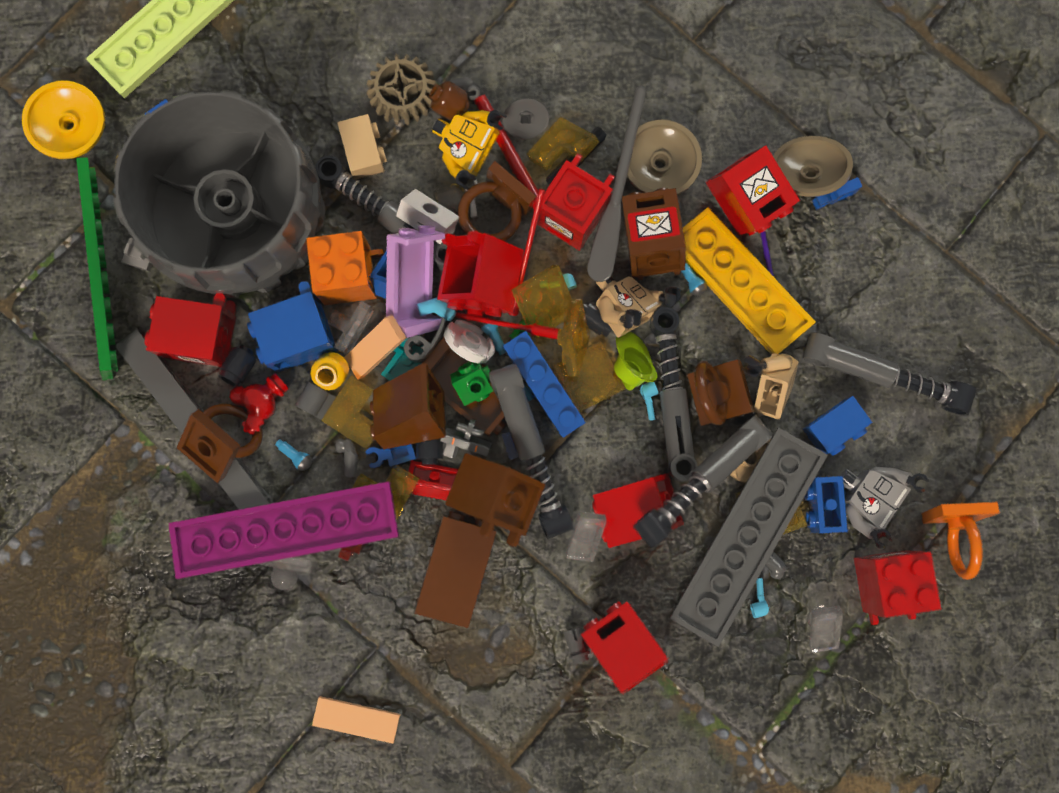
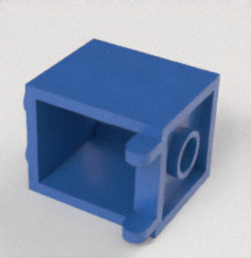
(291, 331)

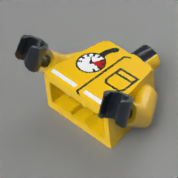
(467, 142)

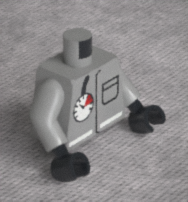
(876, 498)

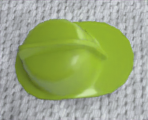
(633, 362)

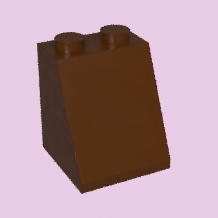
(408, 409)

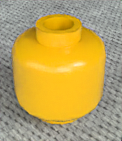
(329, 371)

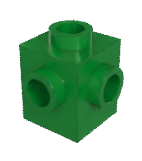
(472, 382)

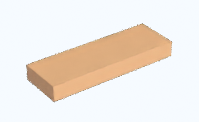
(375, 347)
(356, 719)

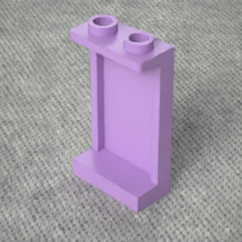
(411, 278)

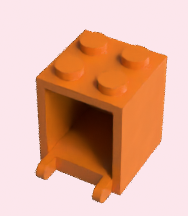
(341, 267)

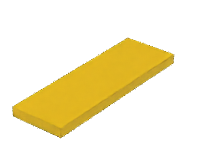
(743, 283)

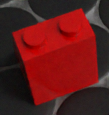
(628, 504)

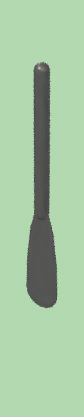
(607, 237)

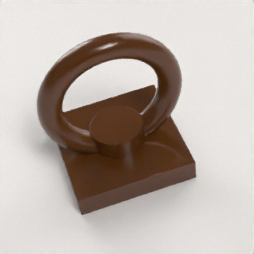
(507, 191)
(720, 392)
(210, 445)

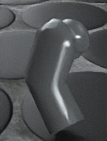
(350, 456)
(776, 566)

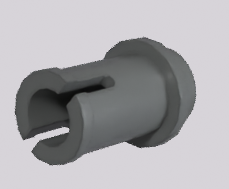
(576, 646)

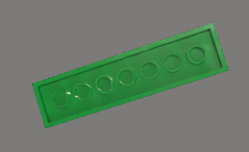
(96, 262)

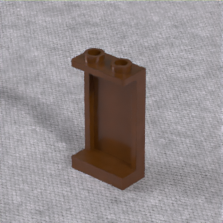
(487, 412)
(454, 571)

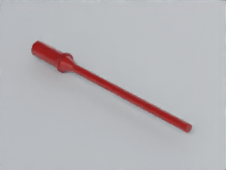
(529, 244)
(533, 329)

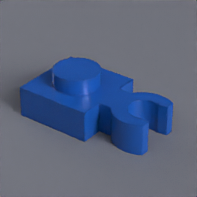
(848, 189)
(394, 455)

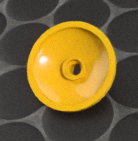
(53, 109)

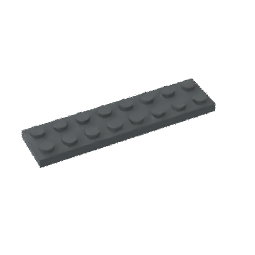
(748, 536)

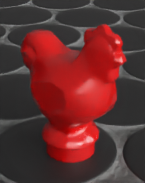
(258, 401)

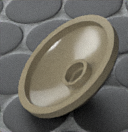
(665, 143)
(814, 165)

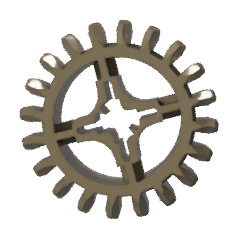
(380, 90)

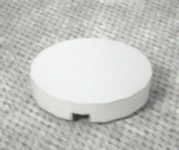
(469, 342)

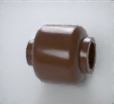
(448, 100)

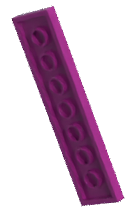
(283, 530)

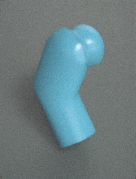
(437, 307)

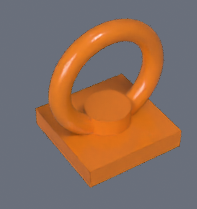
(960, 518)

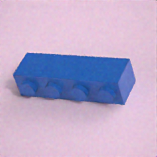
(544, 384)

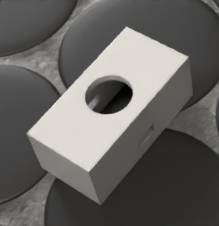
(417, 208)

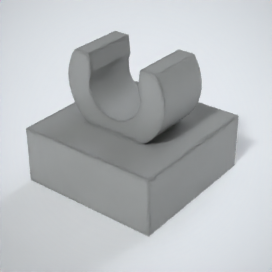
(134, 258)

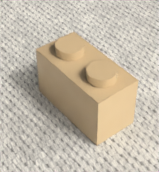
(361, 146)

